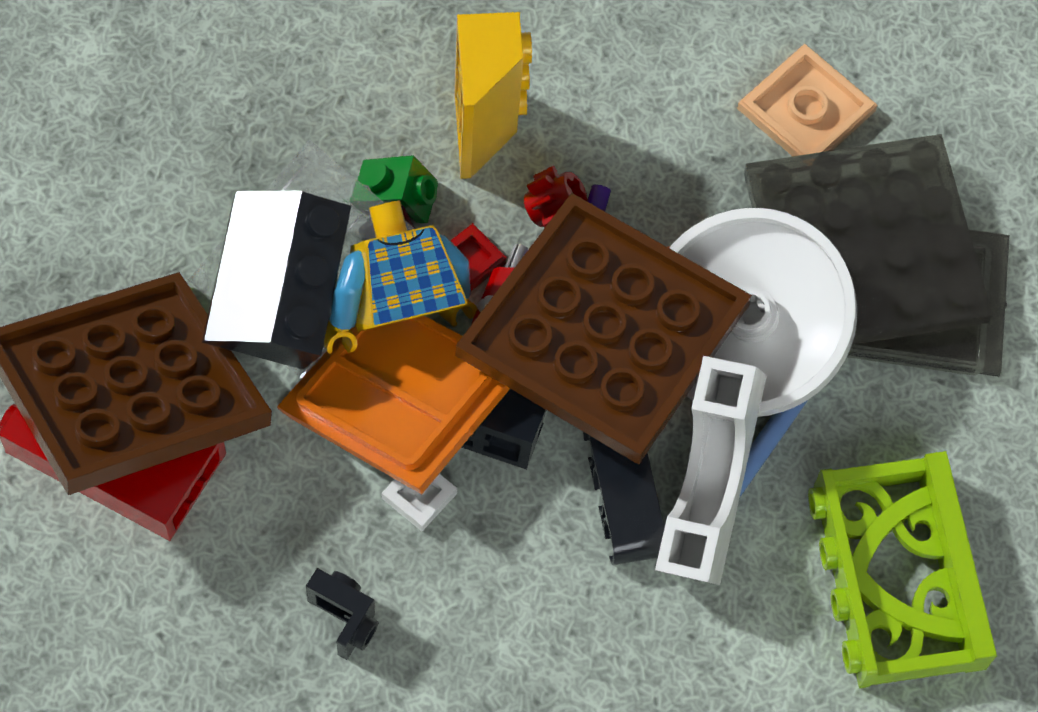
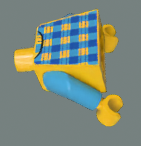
(398, 278)

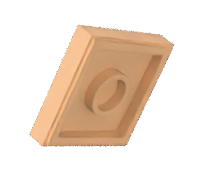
(807, 105)

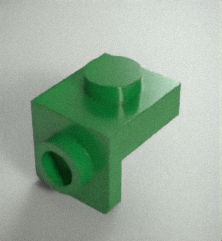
(403, 180)

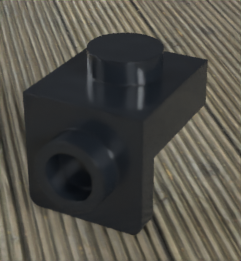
(342, 599)

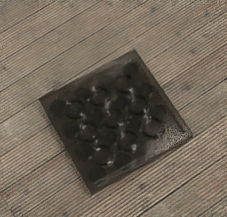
(895, 226)

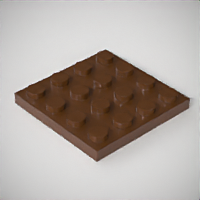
(603, 327)
(126, 383)

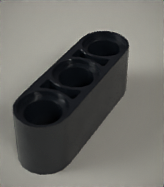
(629, 503)

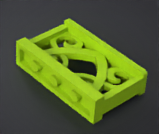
(934, 505)

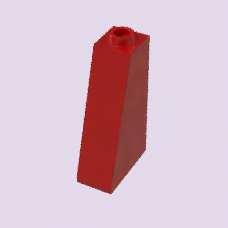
(151, 497)

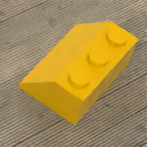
(489, 84)

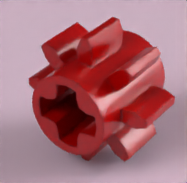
(549, 193)

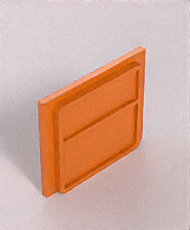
(396, 399)

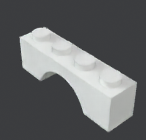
(723, 431)

